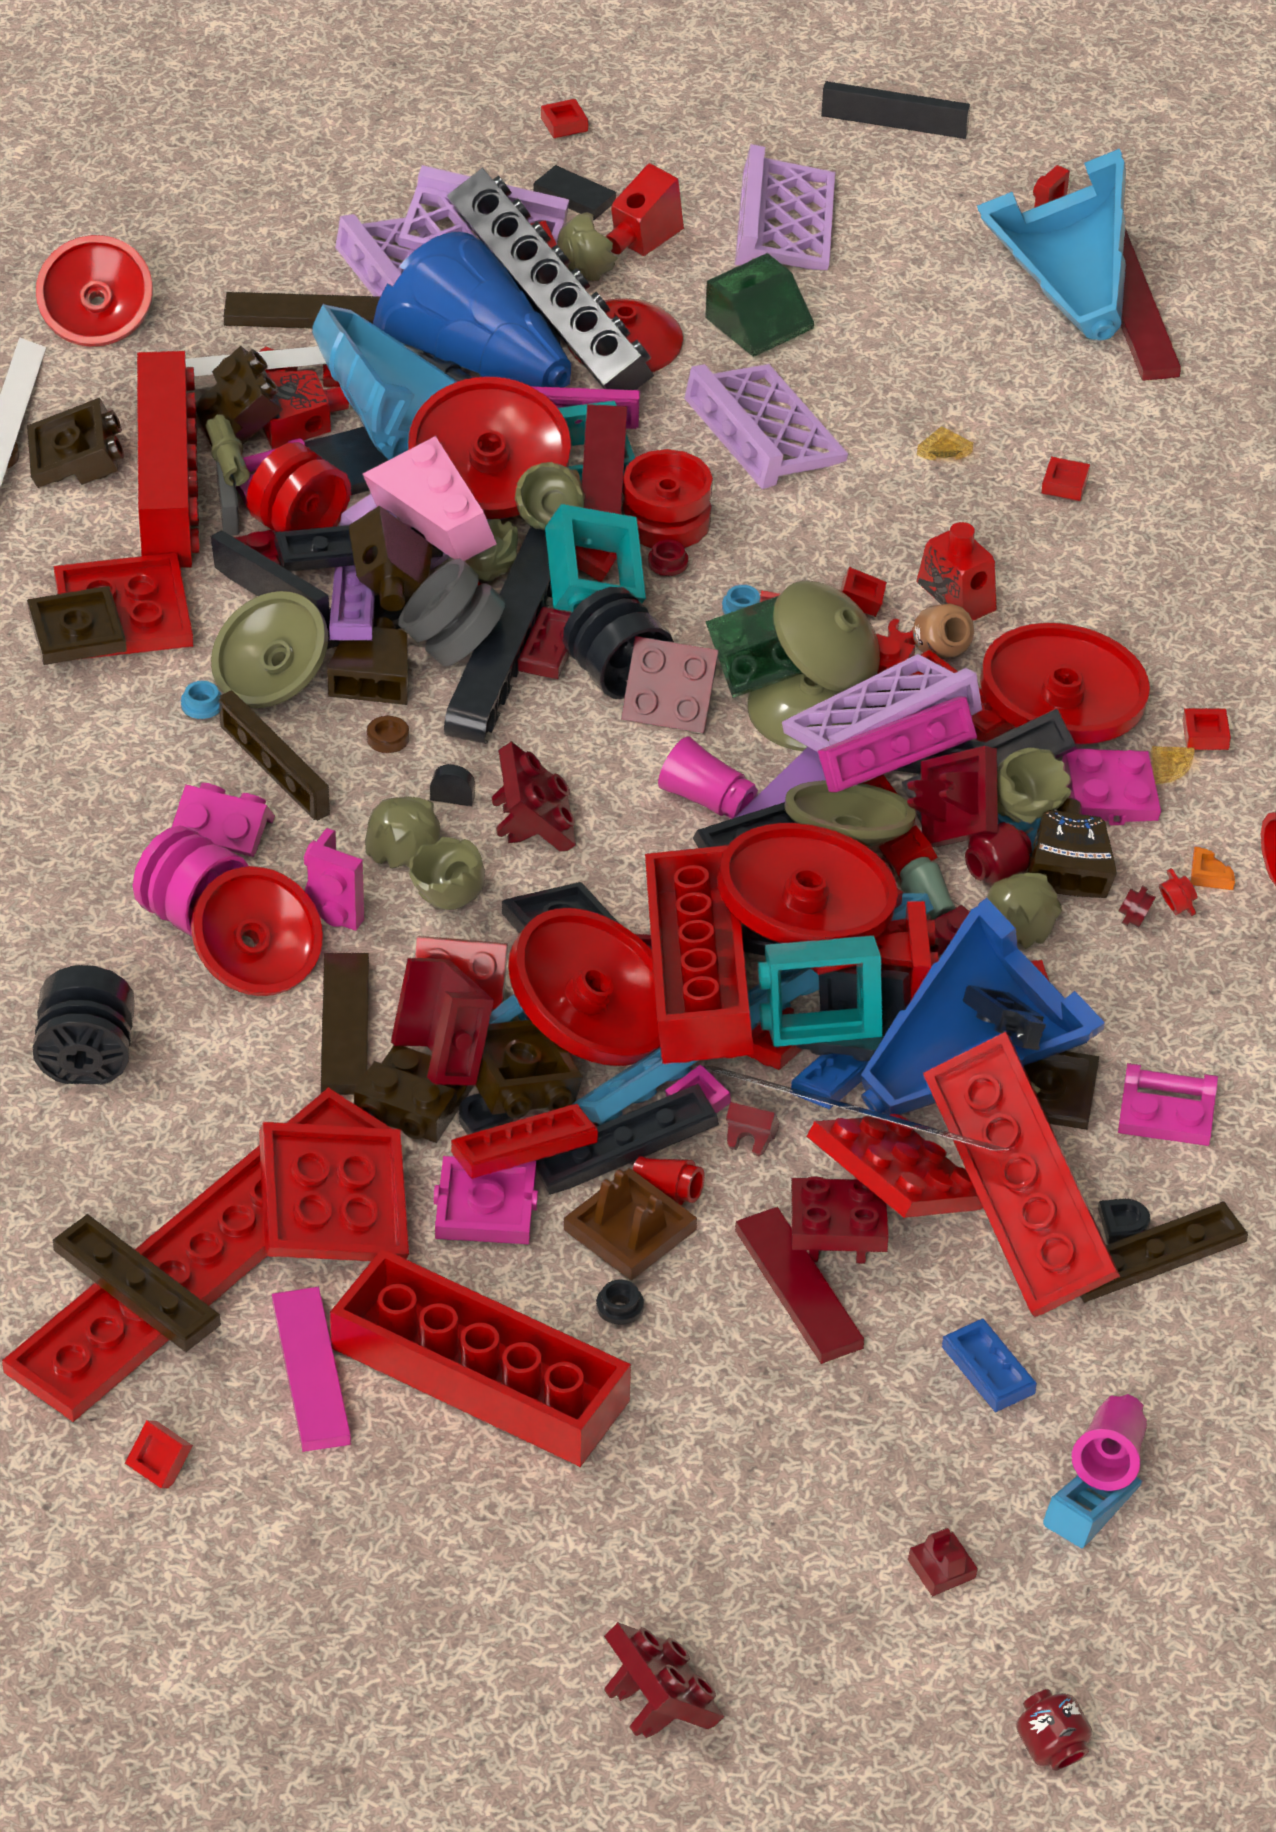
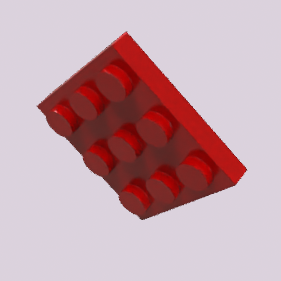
(146, 596)
(897, 1165)
(332, 1191)

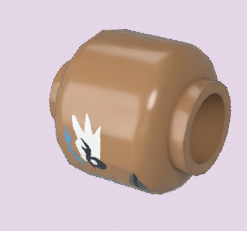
(943, 630)

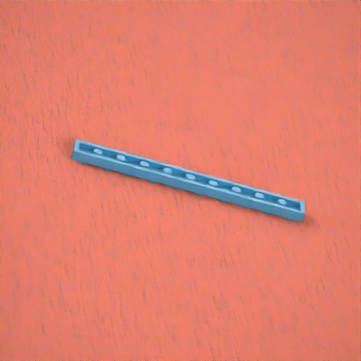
(642, 1078)

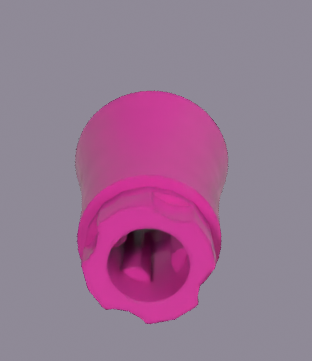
(705, 779)
(1111, 1446)

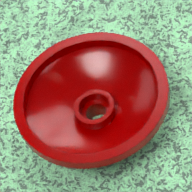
(92, 269)
(651, 326)
(271, 913)

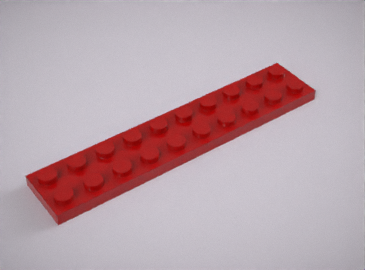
(202, 1248)

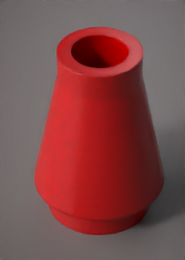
(674, 1177)

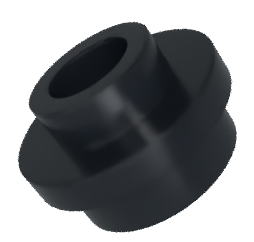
(620, 1292)

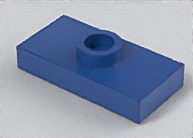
(830, 1077)
(989, 1365)

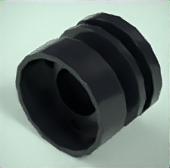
(603, 636)
(83, 1025)

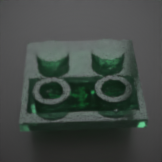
(757, 305)
(750, 648)

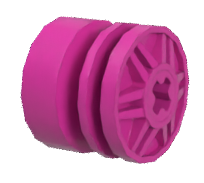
(177, 871)

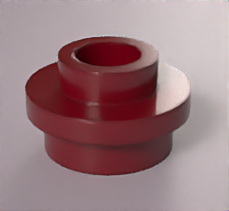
(668, 558)
(1136, 906)

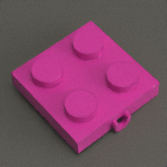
(1113, 784)
(485, 1207)

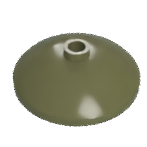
(826, 635)
(262, 636)
(781, 701)
(859, 811)

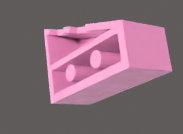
(432, 498)

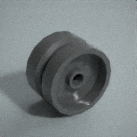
(452, 612)

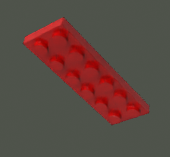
(1023, 1189)

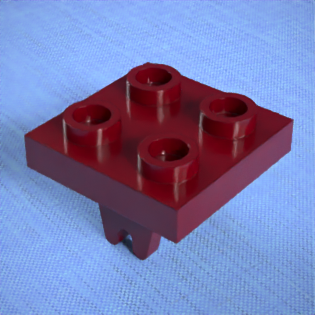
(957, 796)
(534, 799)
(837, 1217)
(665, 1679)

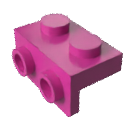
(224, 818)
(335, 882)

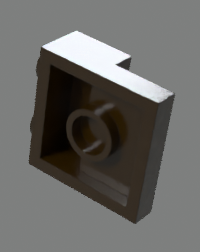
(241, 395)
(75, 443)
(525, 1071)
(404, 1096)

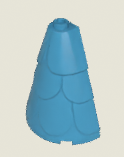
(1073, 245)
(376, 375)

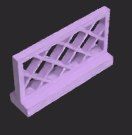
(433, 190)
(758, 208)
(370, 256)
(744, 432)
(935, 687)

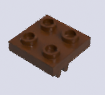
(630, 1223)

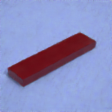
(604, 457)
(799, 1286)

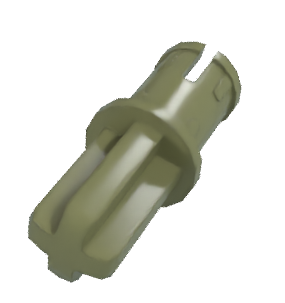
(227, 450)

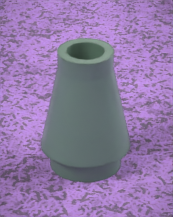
(926, 877)

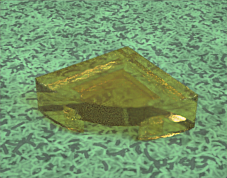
(944, 444)
(1170, 762)

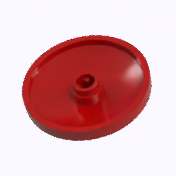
(493, 436)
(1070, 669)
(806, 884)
(587, 985)

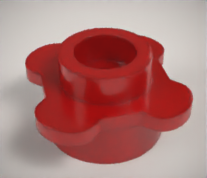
(1178, 893)

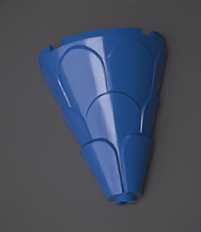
(470, 312)
(942, 1026)

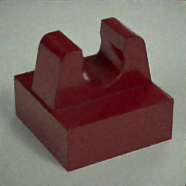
(751, 1122)
(942, 1562)

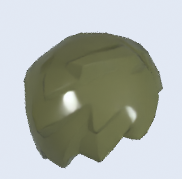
(586, 247)
(544, 490)
(498, 558)
(1031, 784)
(399, 829)
(448, 873)
(1028, 905)

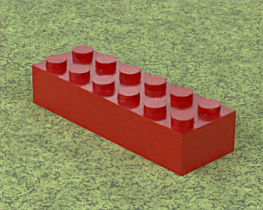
(167, 455)
(696, 959)
(481, 1357)

